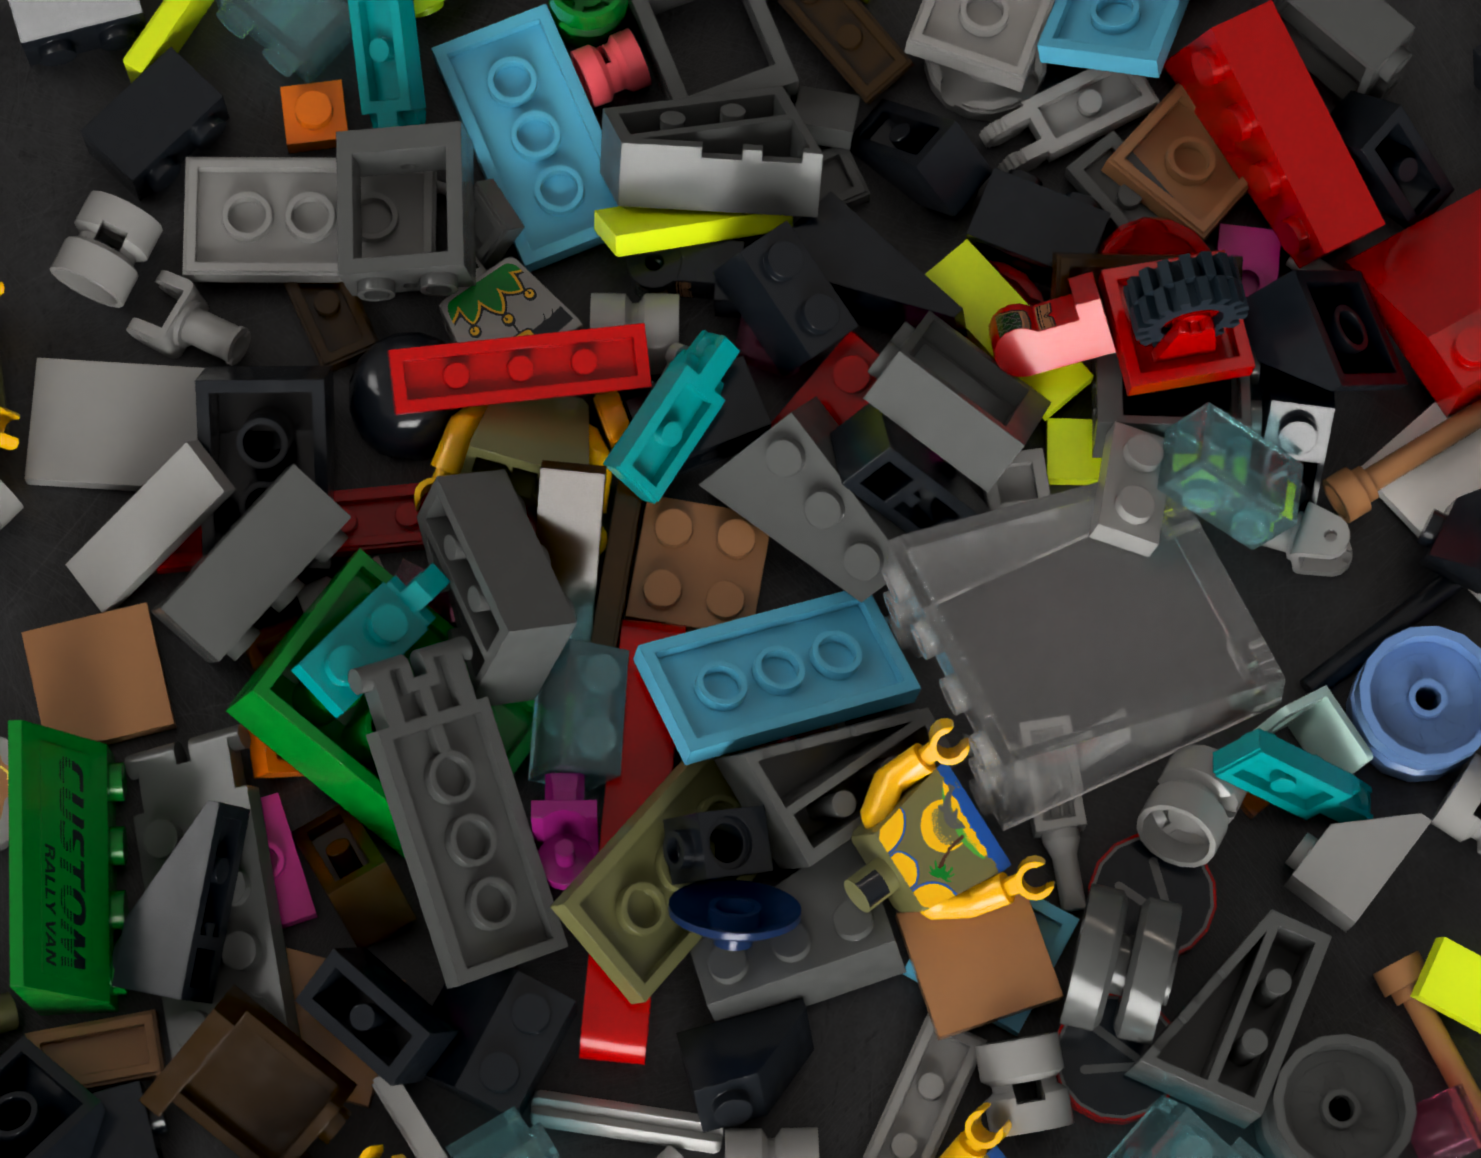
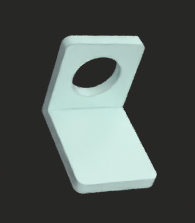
(1322, 729)

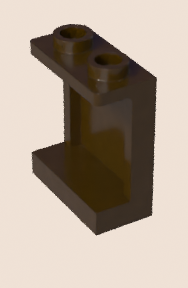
(253, 1083)

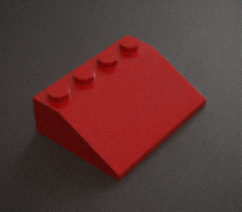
(1431, 299)

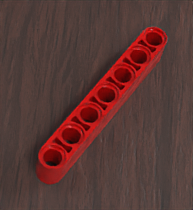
(610, 1023)

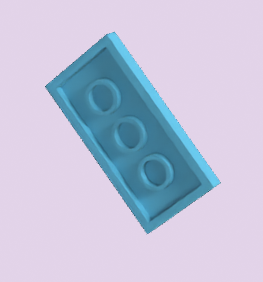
(530, 130)
(775, 675)

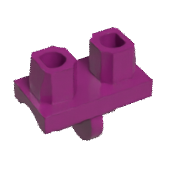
(565, 828)

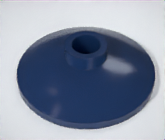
(734, 912)

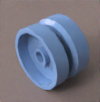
(1383, 706)

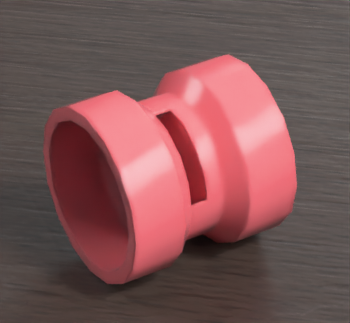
(611, 67)

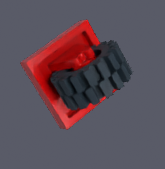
(1178, 321)

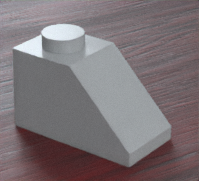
(1351, 864)

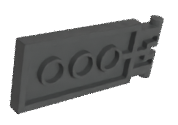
(457, 813)
(254, 940)

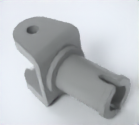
(191, 325)
(1315, 543)

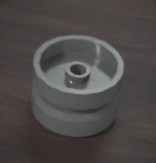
(1122, 964)
(1354, 1079)

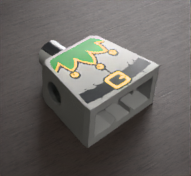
(504, 305)

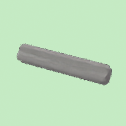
(623, 1121)

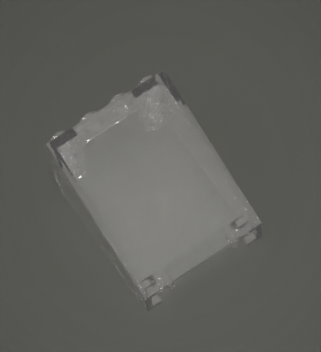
(1075, 648)

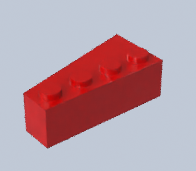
(1276, 133)

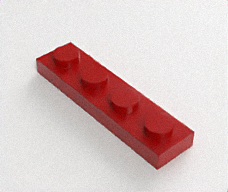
(519, 368)

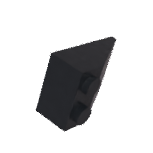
(260, 424)

